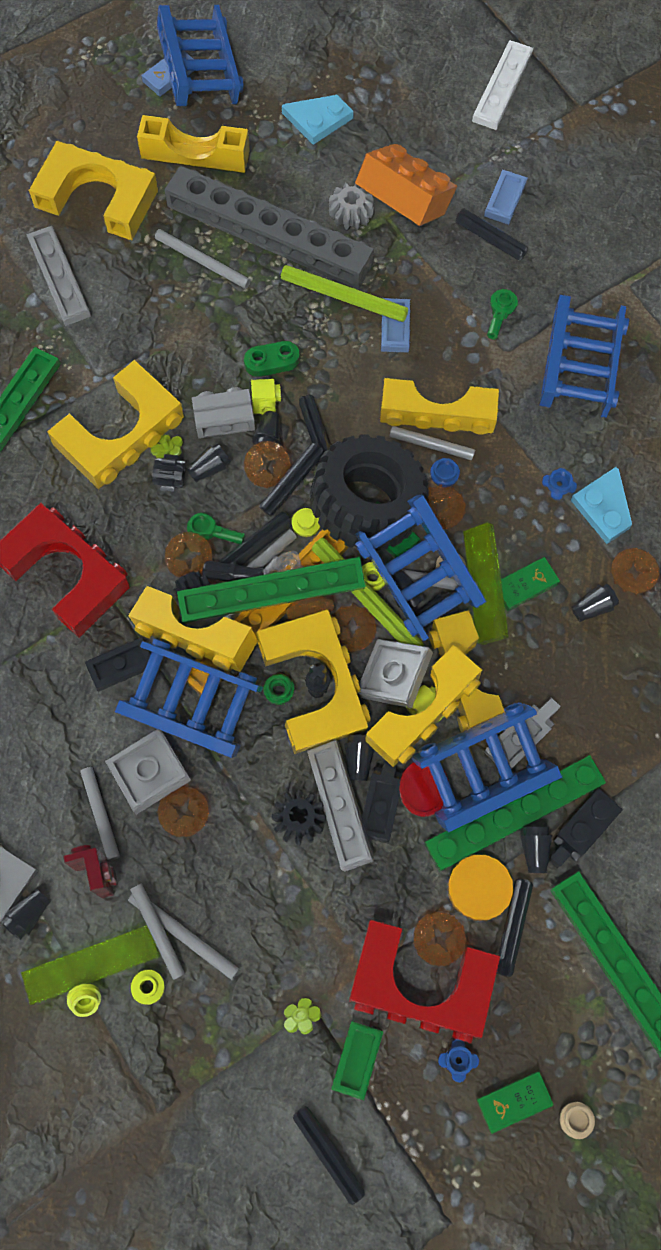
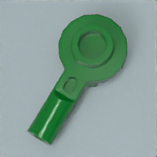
(503, 304)
(207, 528)

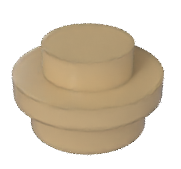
(577, 1120)

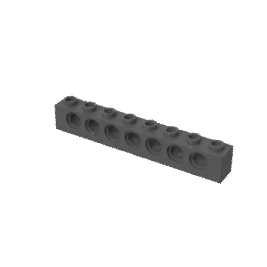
(269, 227)

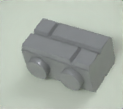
(223, 412)

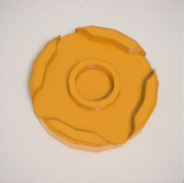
(480, 887)

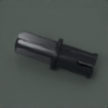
(229, 572)
(317, 681)

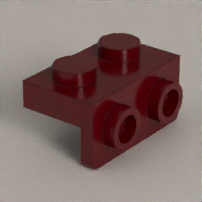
(99, 872)

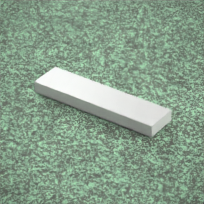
(502, 85)

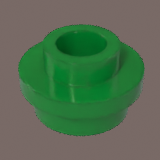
(278, 680)

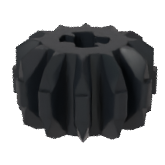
(295, 828)

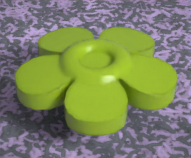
(167, 446)
(301, 1016)

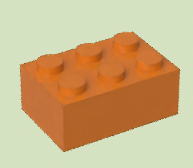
(406, 184)

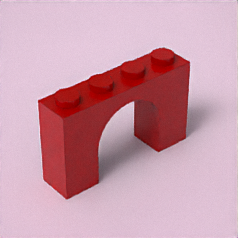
(46, 533)
(461, 1012)

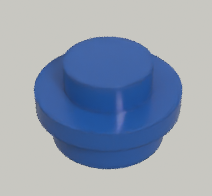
(445, 472)

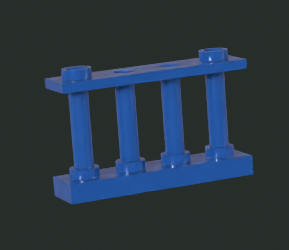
(178, 65)
(557, 363)
(434, 541)
(165, 718)
(510, 785)

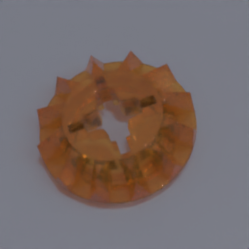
(253, 462)
(447, 517)
(176, 548)
(643, 562)
(309, 606)
(363, 636)
(186, 825)
(436, 954)

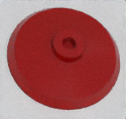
(420, 791)

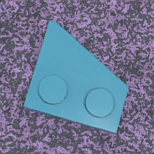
(318, 116)
(605, 505)

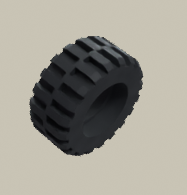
(370, 462)

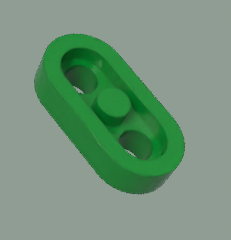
(272, 359)

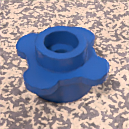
(563, 476)
(458, 1071)

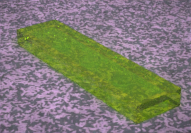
(484, 569)
(89, 965)

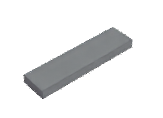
(58, 275)
(340, 806)

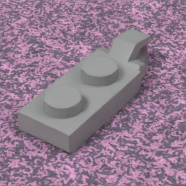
(538, 726)

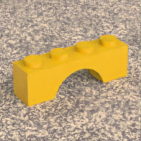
(164, 142)
(406, 406)
(461, 632)
(224, 642)
(398, 734)

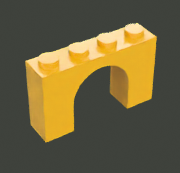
(72, 166)
(103, 459)
(317, 638)

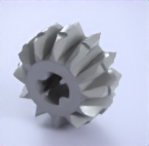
(351, 206)

